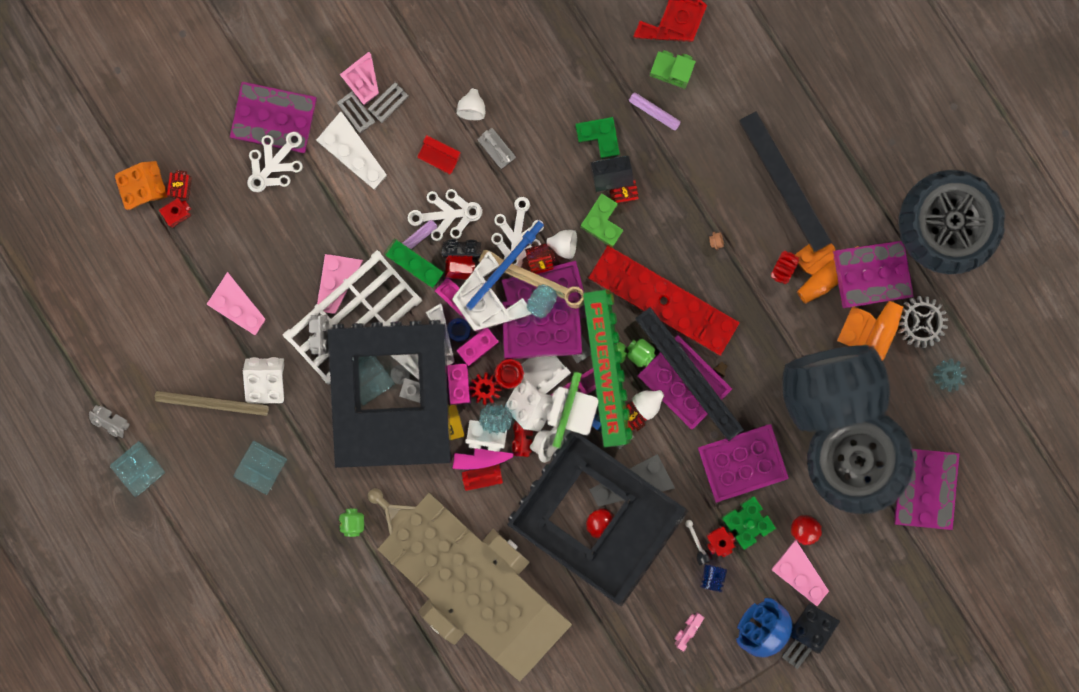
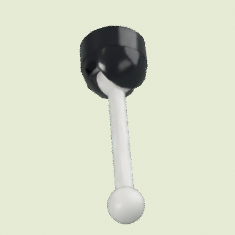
(703, 555)

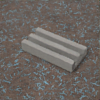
(399, 91)
(365, 125)

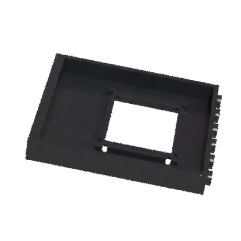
(390, 434)
(629, 540)

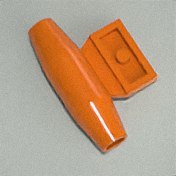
(823, 271)
(864, 329)

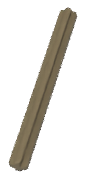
(211, 403)

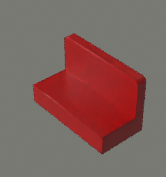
(439, 155)

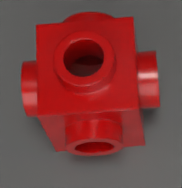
(714, 538)

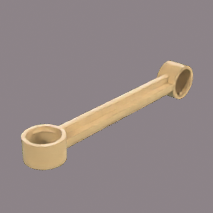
(537, 280)

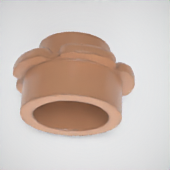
(716, 240)

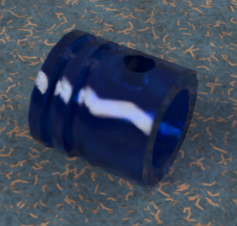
(458, 329)
(713, 578)

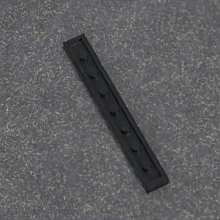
(785, 182)
(689, 374)

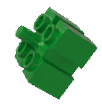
(748, 522)

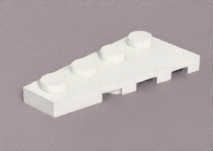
(348, 147)

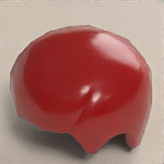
(509, 373)
(598, 521)
(806, 530)

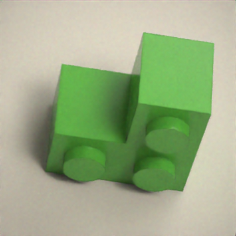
(672, 69)
(597, 221)

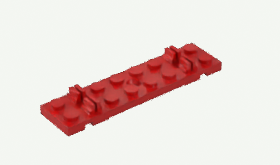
(681, 312)

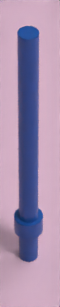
(527, 239)

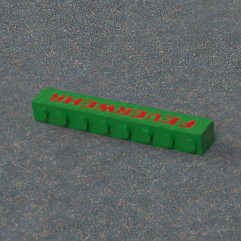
(606, 368)

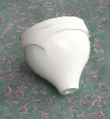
(471, 106)
(564, 243)
(648, 403)

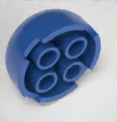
(773, 633)

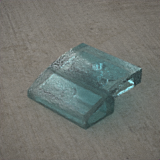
(373, 378)
(260, 467)
(137, 469)

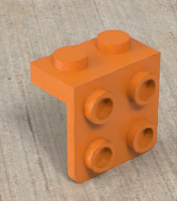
(140, 184)

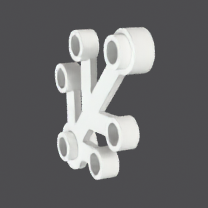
(272, 164)
(448, 214)
(516, 236)

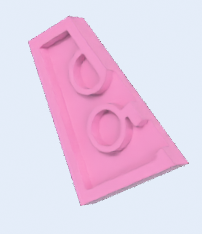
(334, 272)
(235, 305)
(800, 574)

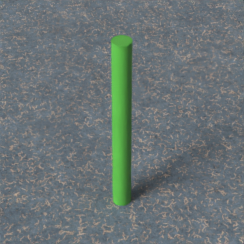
(567, 409)

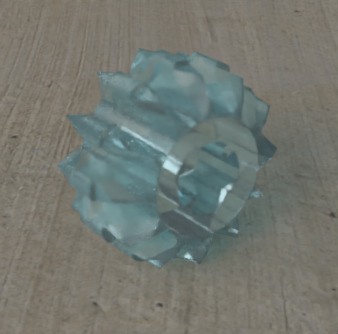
(542, 301)
(950, 367)
(495, 418)

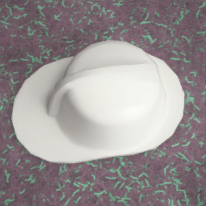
(543, 444)

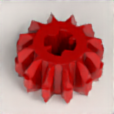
(784, 267)
(483, 395)

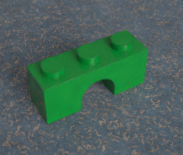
(413, 263)

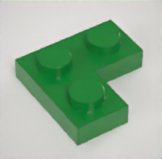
(600, 130)

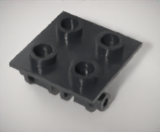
(454, 248)
(814, 628)

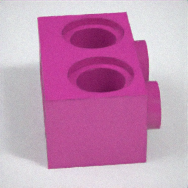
(477, 346)
(458, 384)

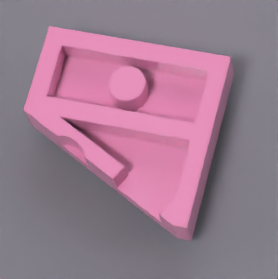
(362, 79)
(683, 637)

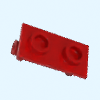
(521, 445)
(482, 477)

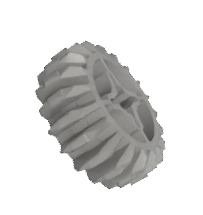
(928, 328)

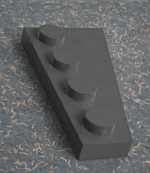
(650, 470)

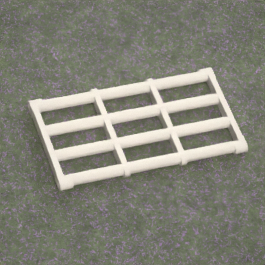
(360, 297)

